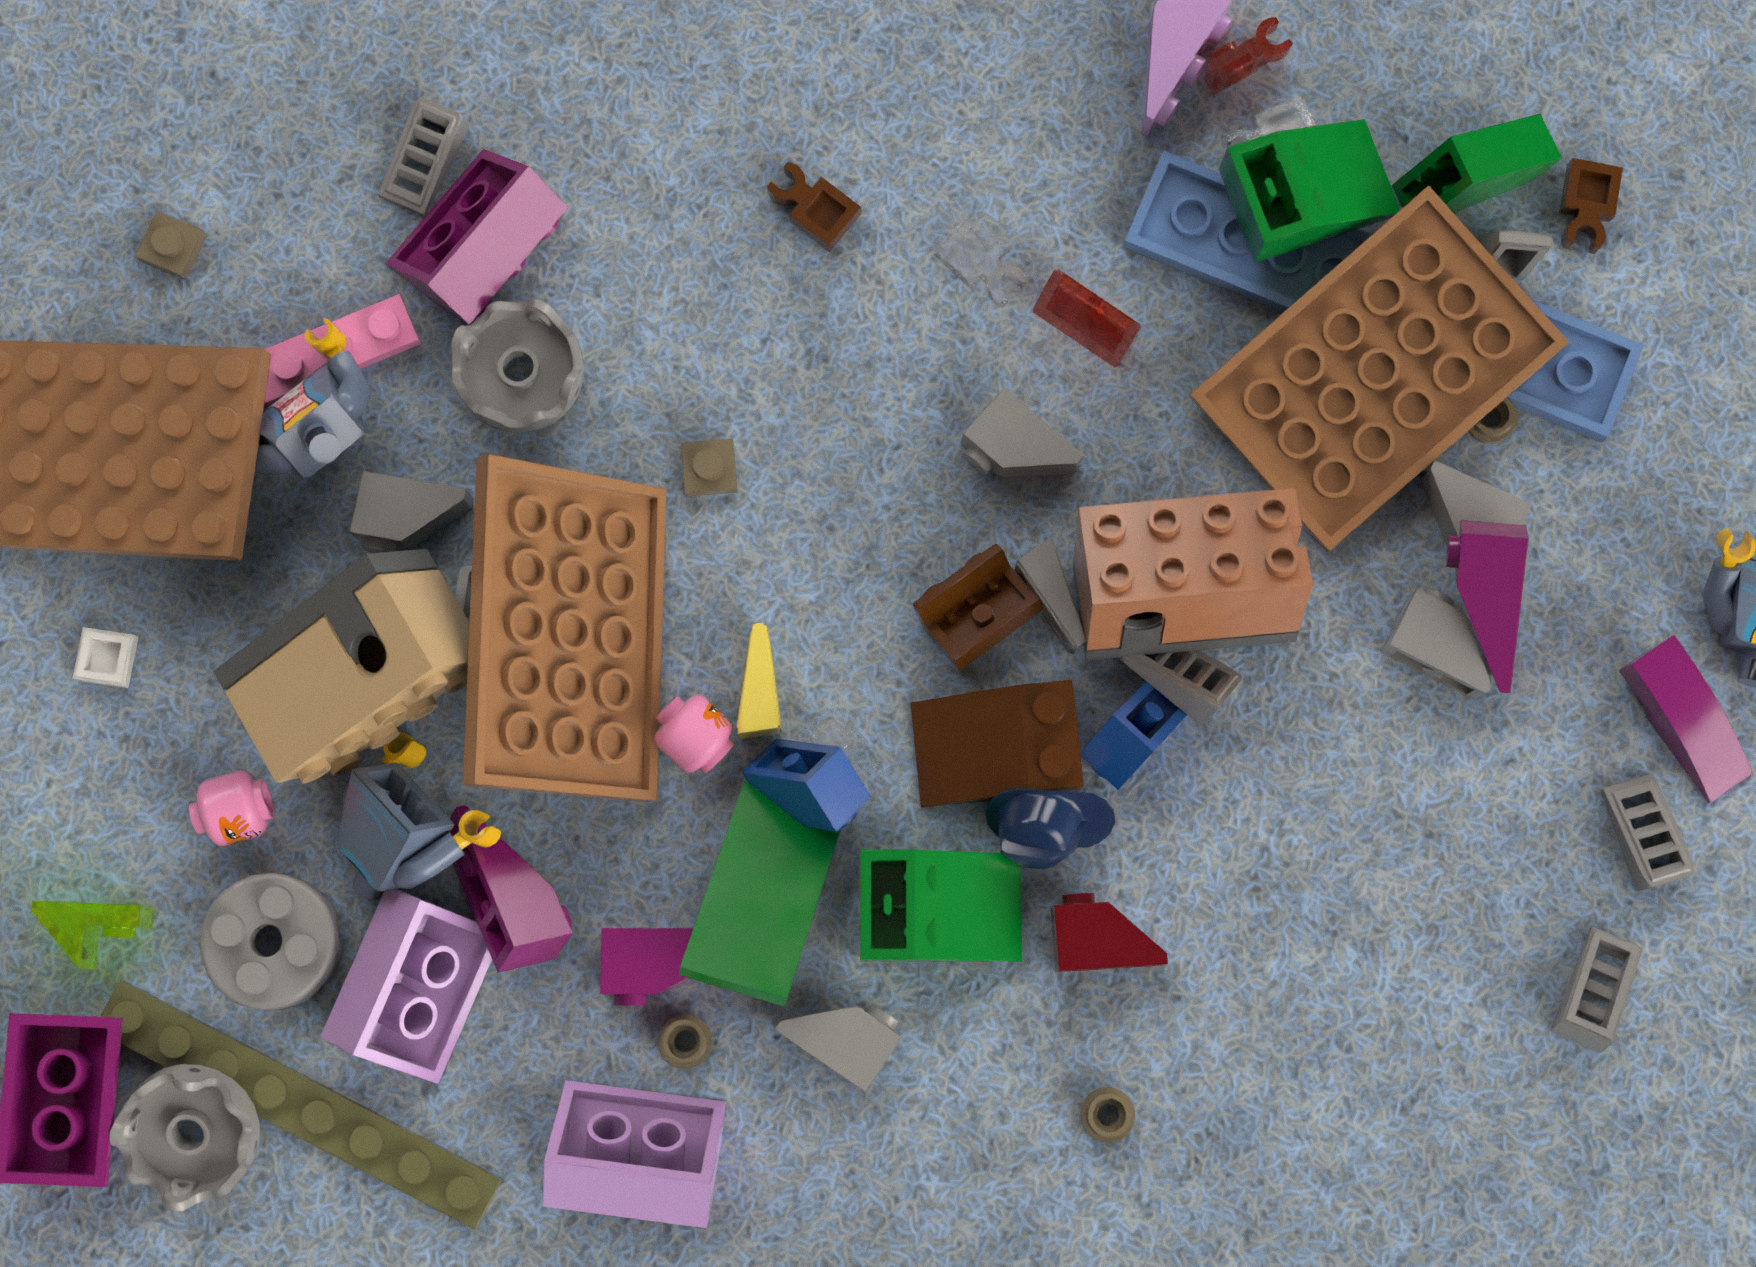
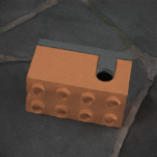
(1191, 573)

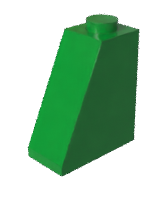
(1482, 163)

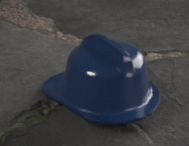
(1047, 825)

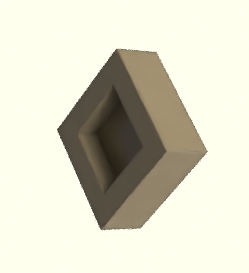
(170, 245)
(709, 467)

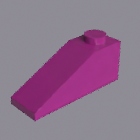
(1490, 579)
(511, 903)
(641, 962)

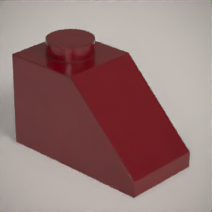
(1099, 937)

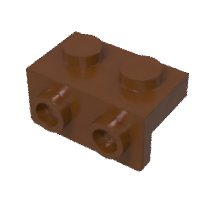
(976, 607)

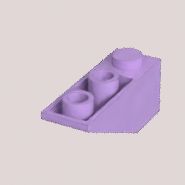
(1175, 44)

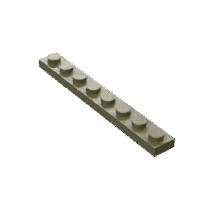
(308, 1107)

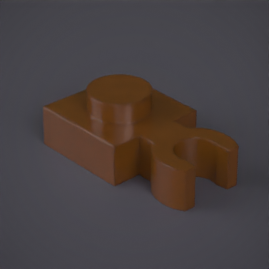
(1591, 196)
(819, 210)

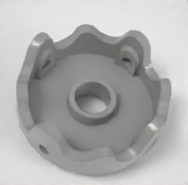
(509, 332)
(308, 947)
(163, 1159)

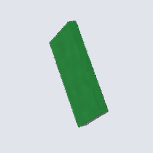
(759, 901)

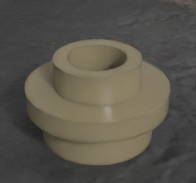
(1507, 423)
(667, 1038)
(1120, 1127)

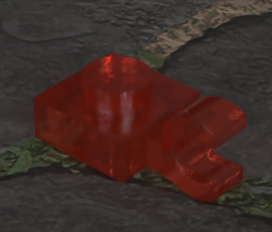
(1236, 62)

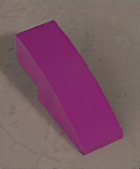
(1688, 717)

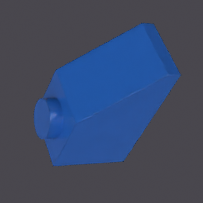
(1132, 735)
(809, 783)

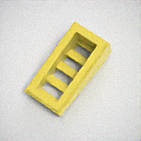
(759, 699)

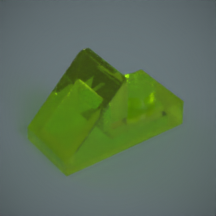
(77, 925)

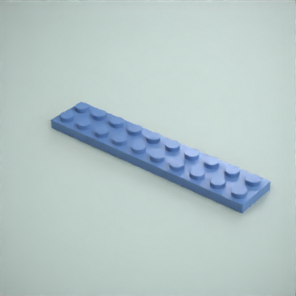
(1194, 228)

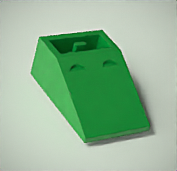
(1306, 186)
(939, 906)

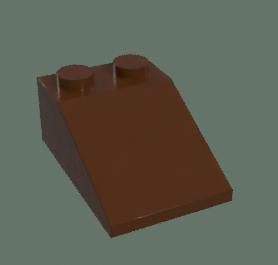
(996, 742)

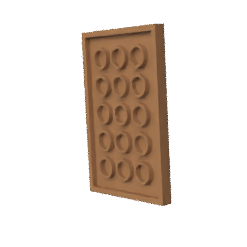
(1379, 368)
(129, 447)
(564, 632)

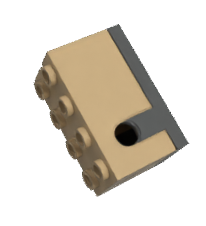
(350, 666)

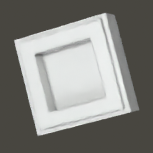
(105, 657)

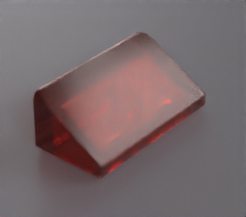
(1086, 318)

